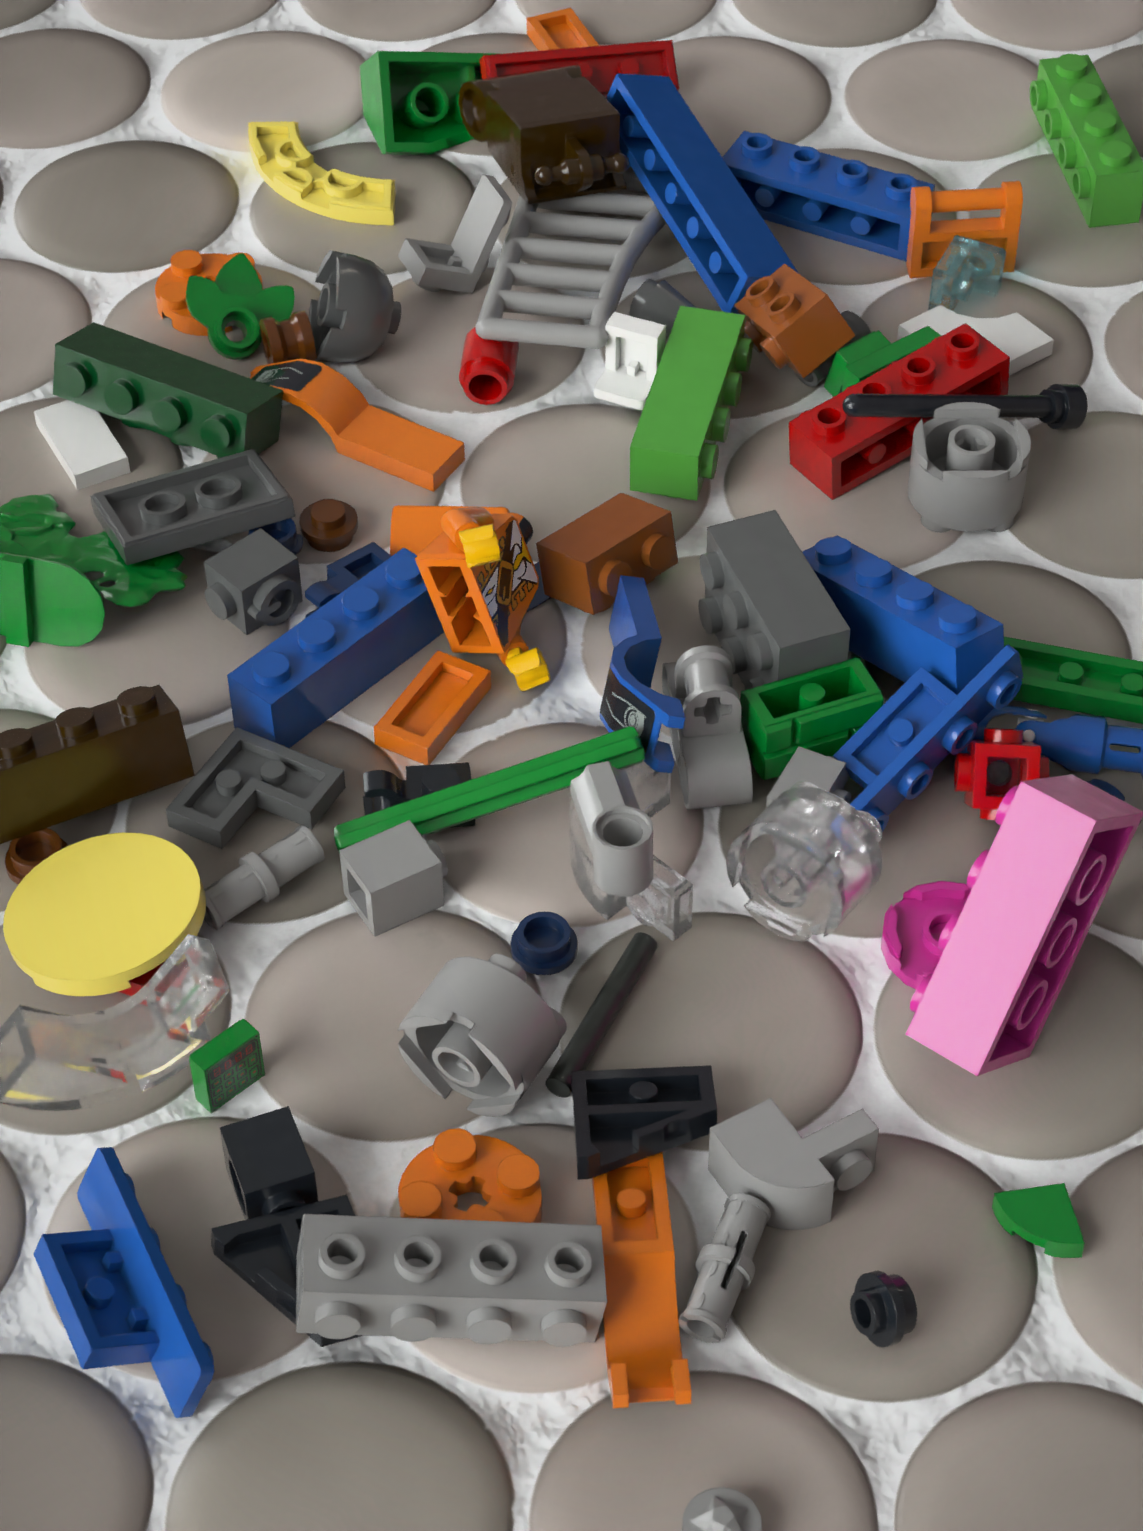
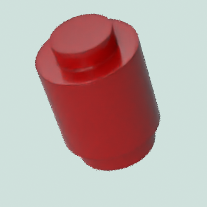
(487, 368)

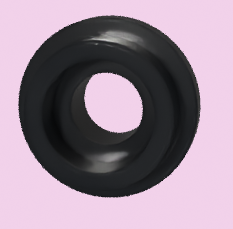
(883, 1308)

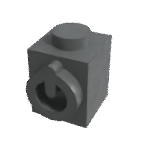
(253, 582)

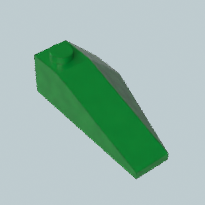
(415, 98)

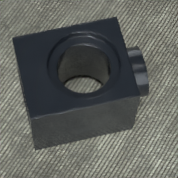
(268, 1164)

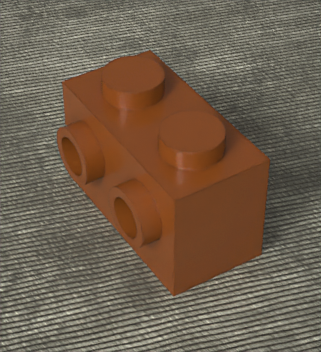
(792, 321)
(614, 539)

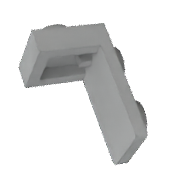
(460, 264)

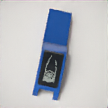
(627, 689)

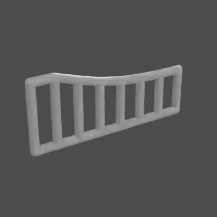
(608, 283)

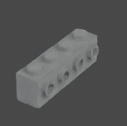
(449, 1279)

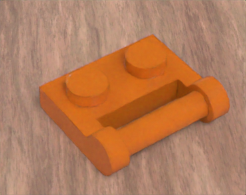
(931, 238)

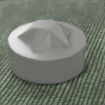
(721, 1511)

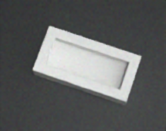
(82, 443)

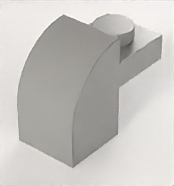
(791, 1174)

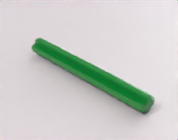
(497, 789)

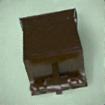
(547, 132)

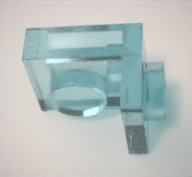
(966, 268)

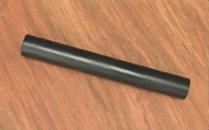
(602, 1013)

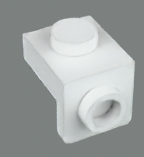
(630, 360)

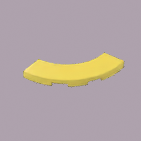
(294, 175)

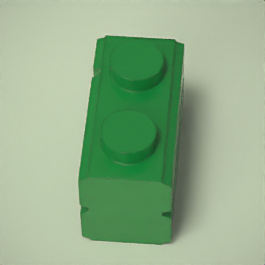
(807, 711)

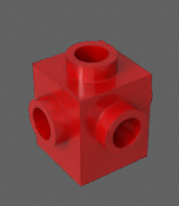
(998, 744)

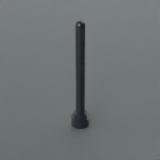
(1058, 406)

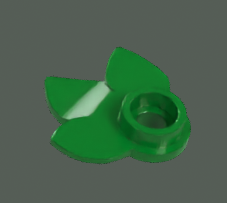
(236, 301)

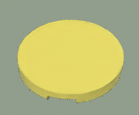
(103, 913)

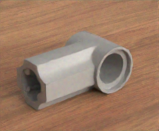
(614, 829)

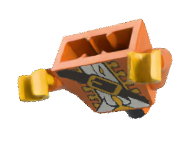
(483, 586)

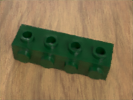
(166, 392)

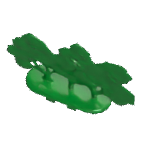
(45, 582)

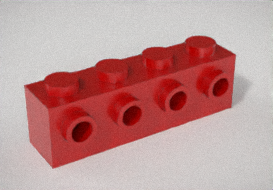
(846, 451)

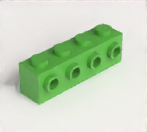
(1088, 140)
(690, 403)

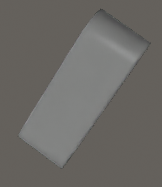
(712, 744)

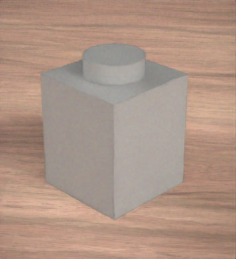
(393, 877)

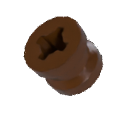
(288, 338)

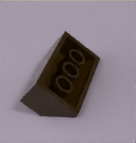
(90, 760)

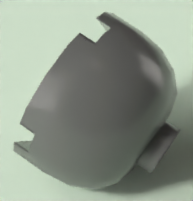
(352, 308)

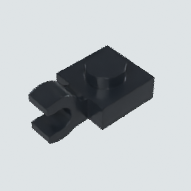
(385, 789)

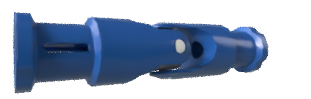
(1077, 741)

